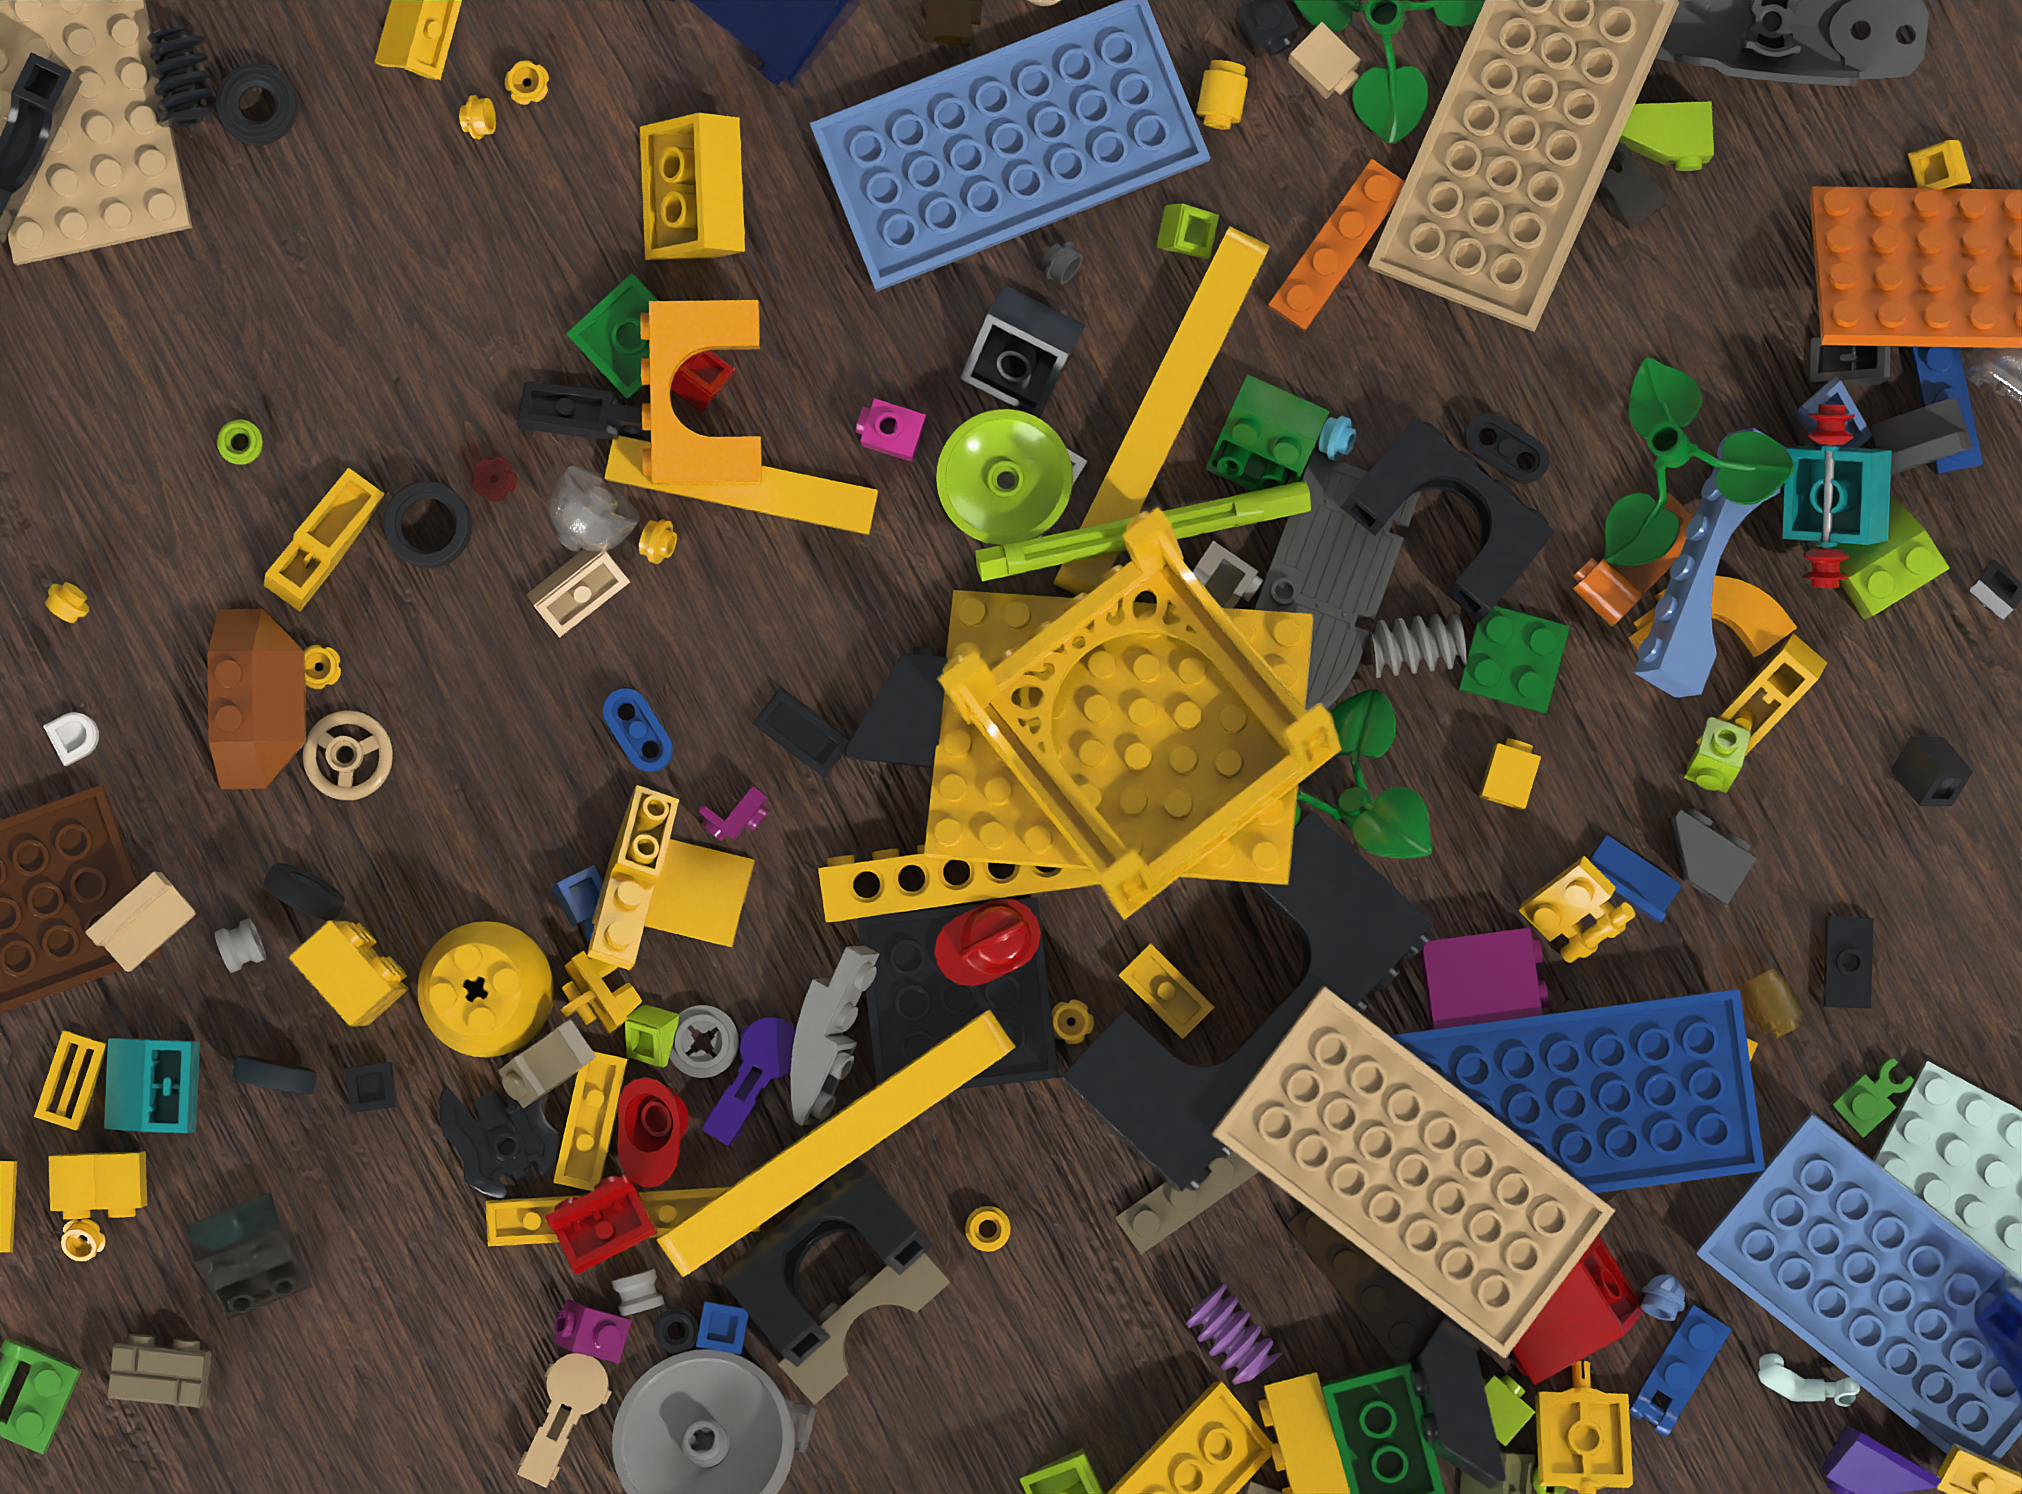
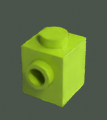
(1506, 1408)

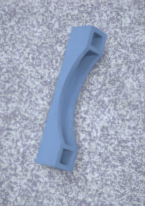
(1681, 640)

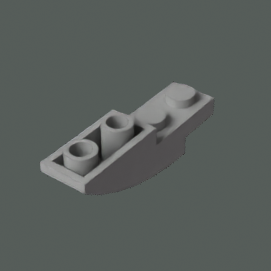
(820, 1049)

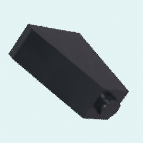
(905, 715)

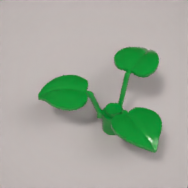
(1394, 98)
(1658, 406)
(1398, 818)

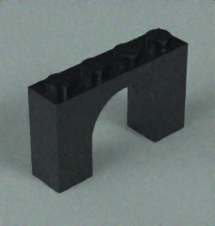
(1507, 528)
(768, 1274)

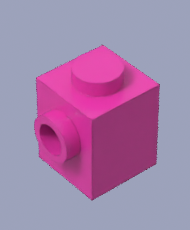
(891, 429)

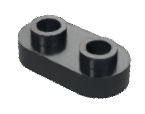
(1508, 444)

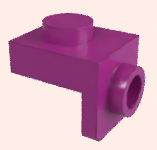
(747, 814)
(591, 1331)

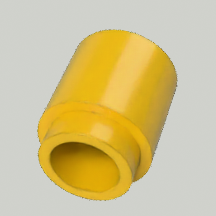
(1222, 94)

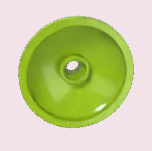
(996, 445)

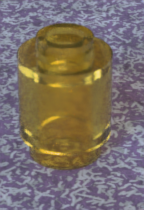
(1773, 1003)

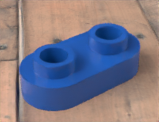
(638, 731)

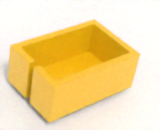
(350, 972)

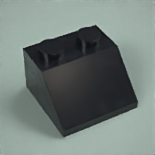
(1022, 351)

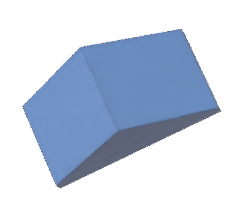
(1834, 393)

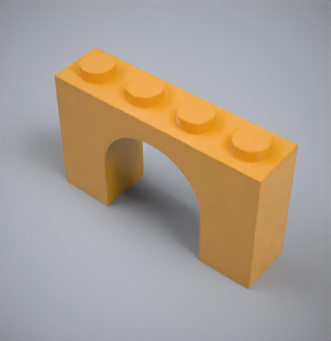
(676, 334)

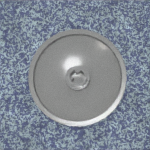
(703, 1428)

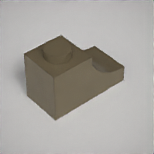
(546, 1064)

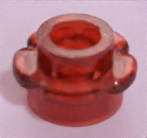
(488, 468)

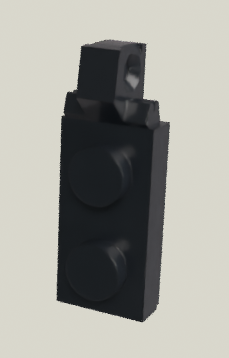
(577, 412)

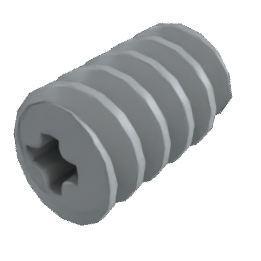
(1417, 643)

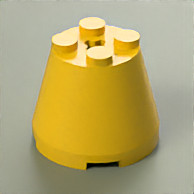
(517, 985)

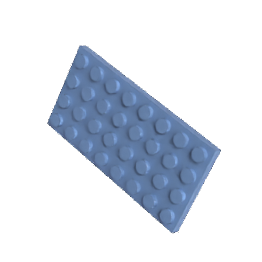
(1010, 142)
(1872, 1286)

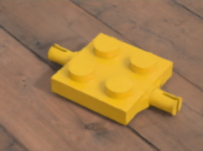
(1583, 1436)

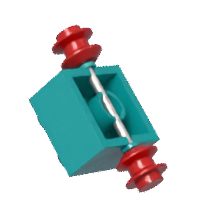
(1835, 495)

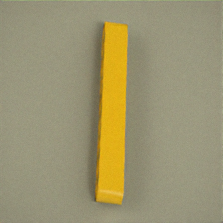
(1169, 398)
(835, 1143)

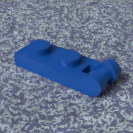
(1679, 1368)

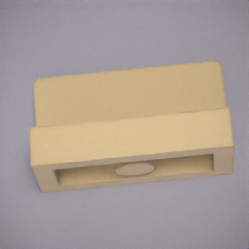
(142, 921)

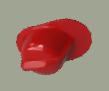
(987, 942)
(650, 1131)

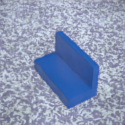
(1635, 879)

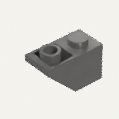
(1708, 859)

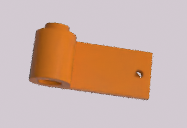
(1616, 589)

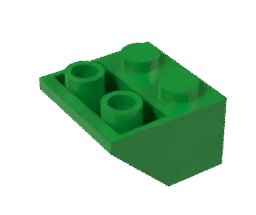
(1266, 437)

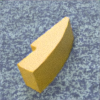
(323, 539)

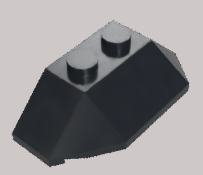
(1457, 1404)

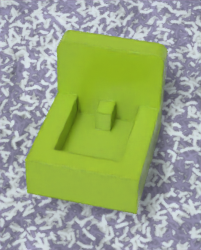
(1718, 755)

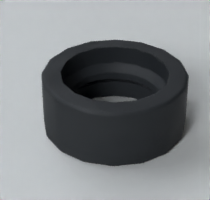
(397, 508)

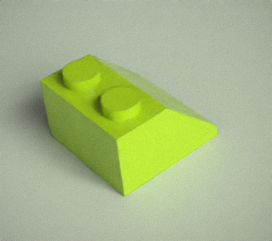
(1891, 568)

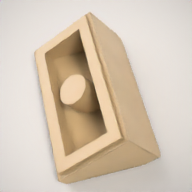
(577, 589)

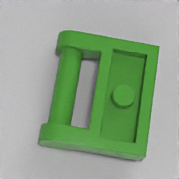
(41, 1397)

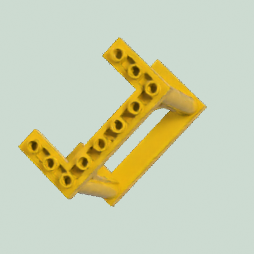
(1156, 566)

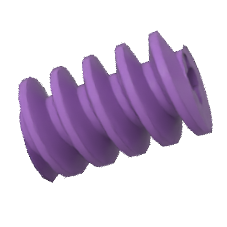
(1232, 1335)

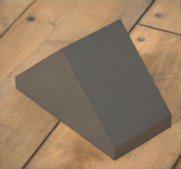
(1849, 363)

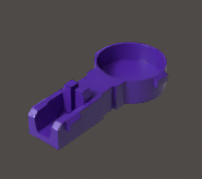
(769, 1048)

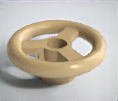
(333, 746)

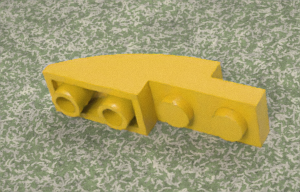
(631, 877)

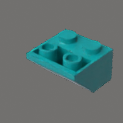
(152, 1085)

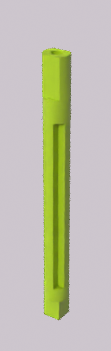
(1107, 537)

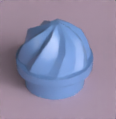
(1663, 1297)

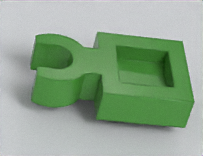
(1867, 1101)

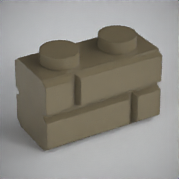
(160, 1372)

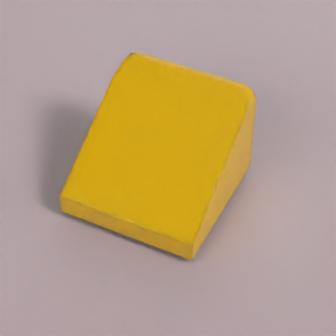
(1940, 166)

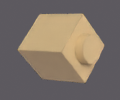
(1325, 62)

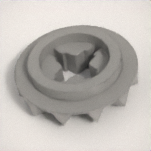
(725, 1042)

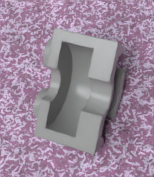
(1226, 576)

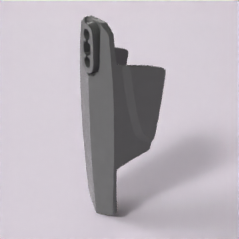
(1798, 39)

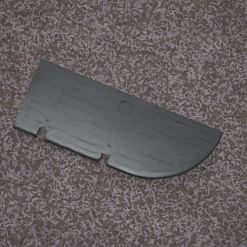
(1332, 571)

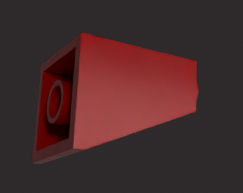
(1581, 1316)

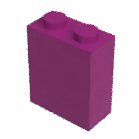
(1483, 978)

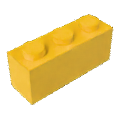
(1304, 1436)

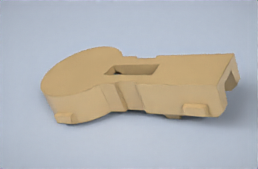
(571, 1381)

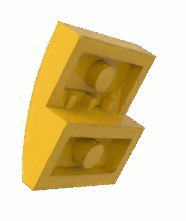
(700, 893)

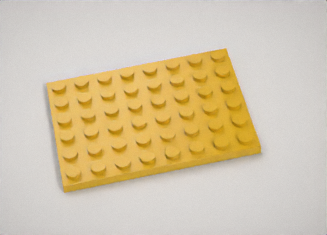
(1137, 729)

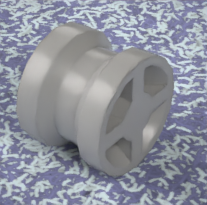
(240, 945)
(637, 1292)

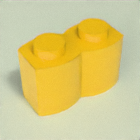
(98, 1182)

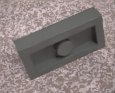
(1923, 435)

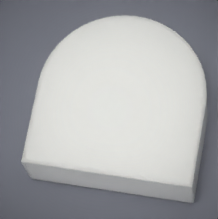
(73, 736)

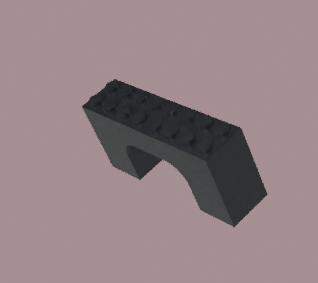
(1350, 938)

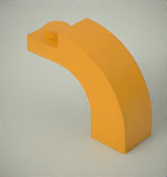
(1742, 607)

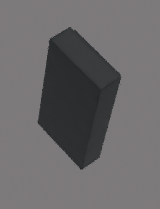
(801, 733)

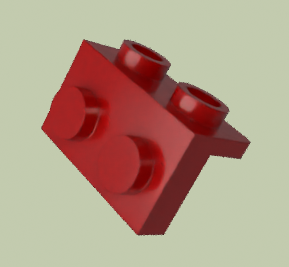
(601, 1223)

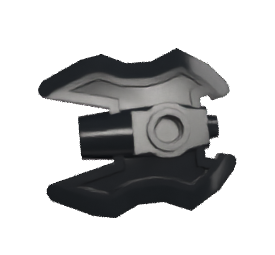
(501, 1141)

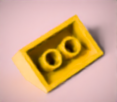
(692, 187)

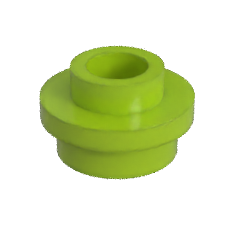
(227, 435)

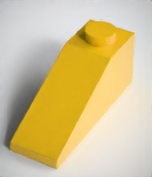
(1774, 689)

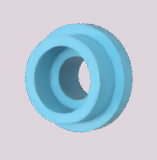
(1337, 437)

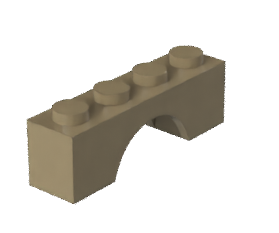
(828, 1363)

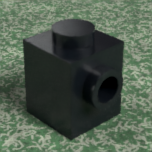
(1267, 26)

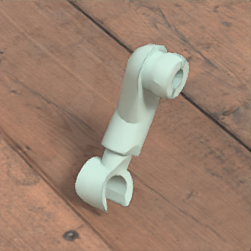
(1798, 1389)

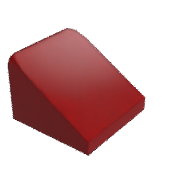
(701, 379)

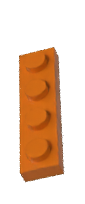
(1337, 245)

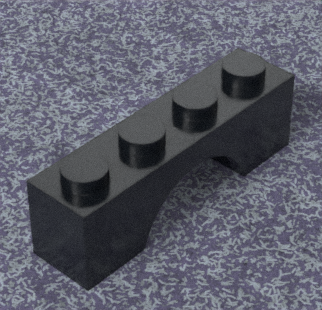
(34, 118)

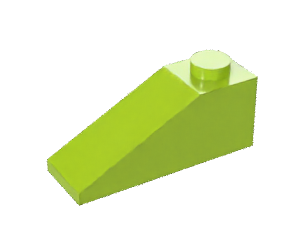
(1672, 133)

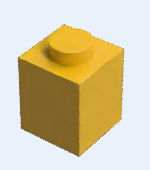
(1510, 774)

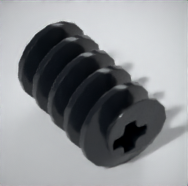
(179, 77)

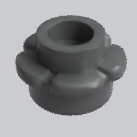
(1062, 262)

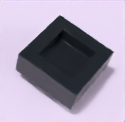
(1997, 589)
(371, 1087)

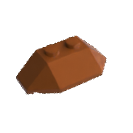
(254, 698)

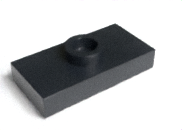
(1848, 962)

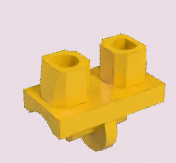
(608, 1007)

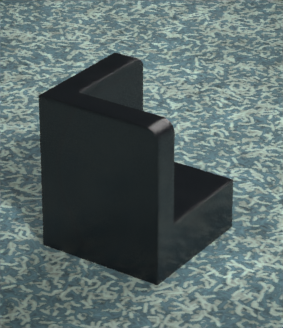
(1931, 771)

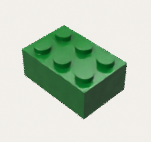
(1381, 1432)

